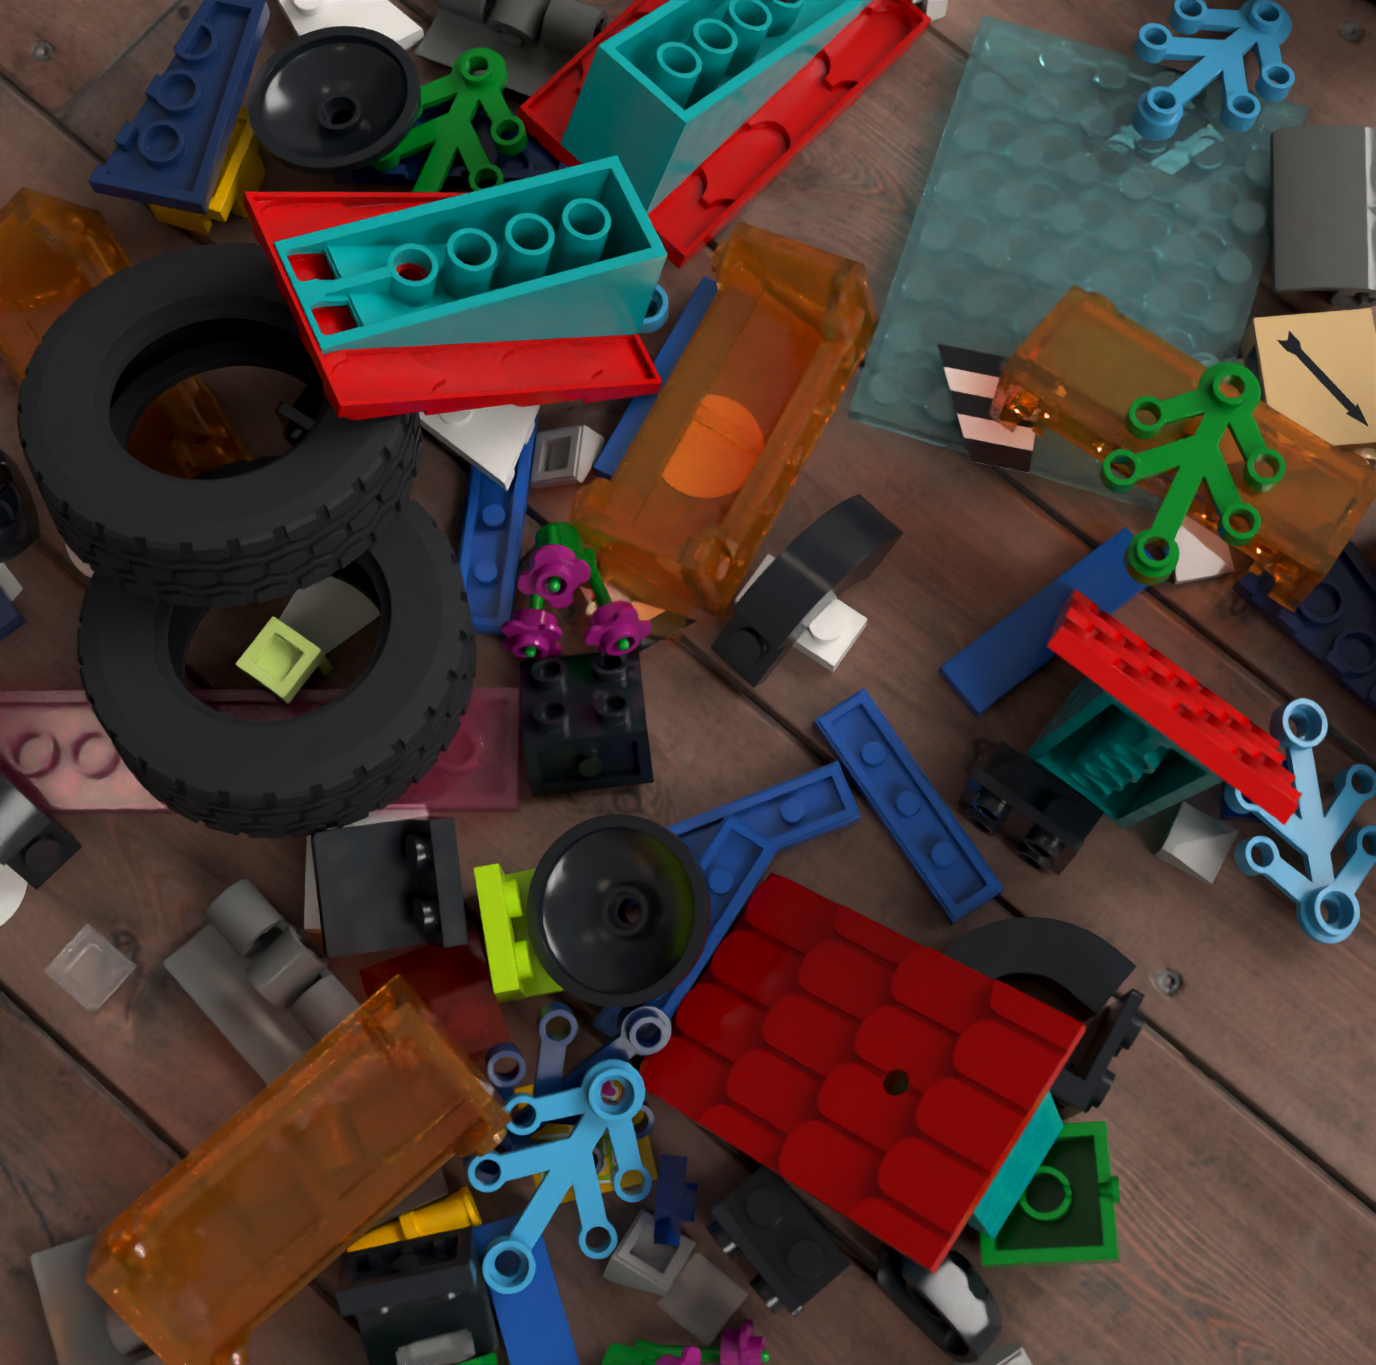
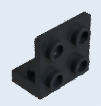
(584, 723)
(1028, 809)
(389, 886)
(1092, 1079)
(778, 1240)
(417, 1293)

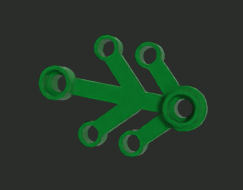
(454, 130)
(1197, 460)

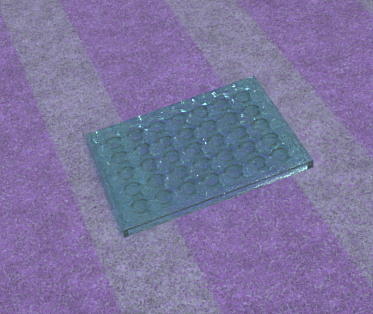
(1058, 190)

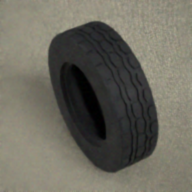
(191, 537)
(305, 768)

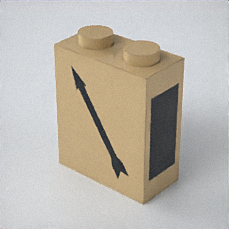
(1319, 373)

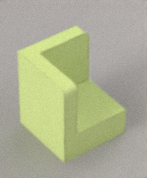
(282, 660)

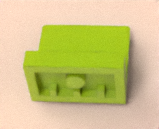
(510, 954)

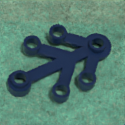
(550, 1069)

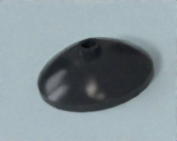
(334, 100)
(581, 919)

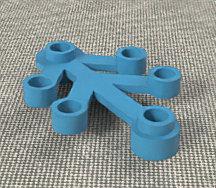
(1255, 27)
(1312, 831)
(567, 1163)

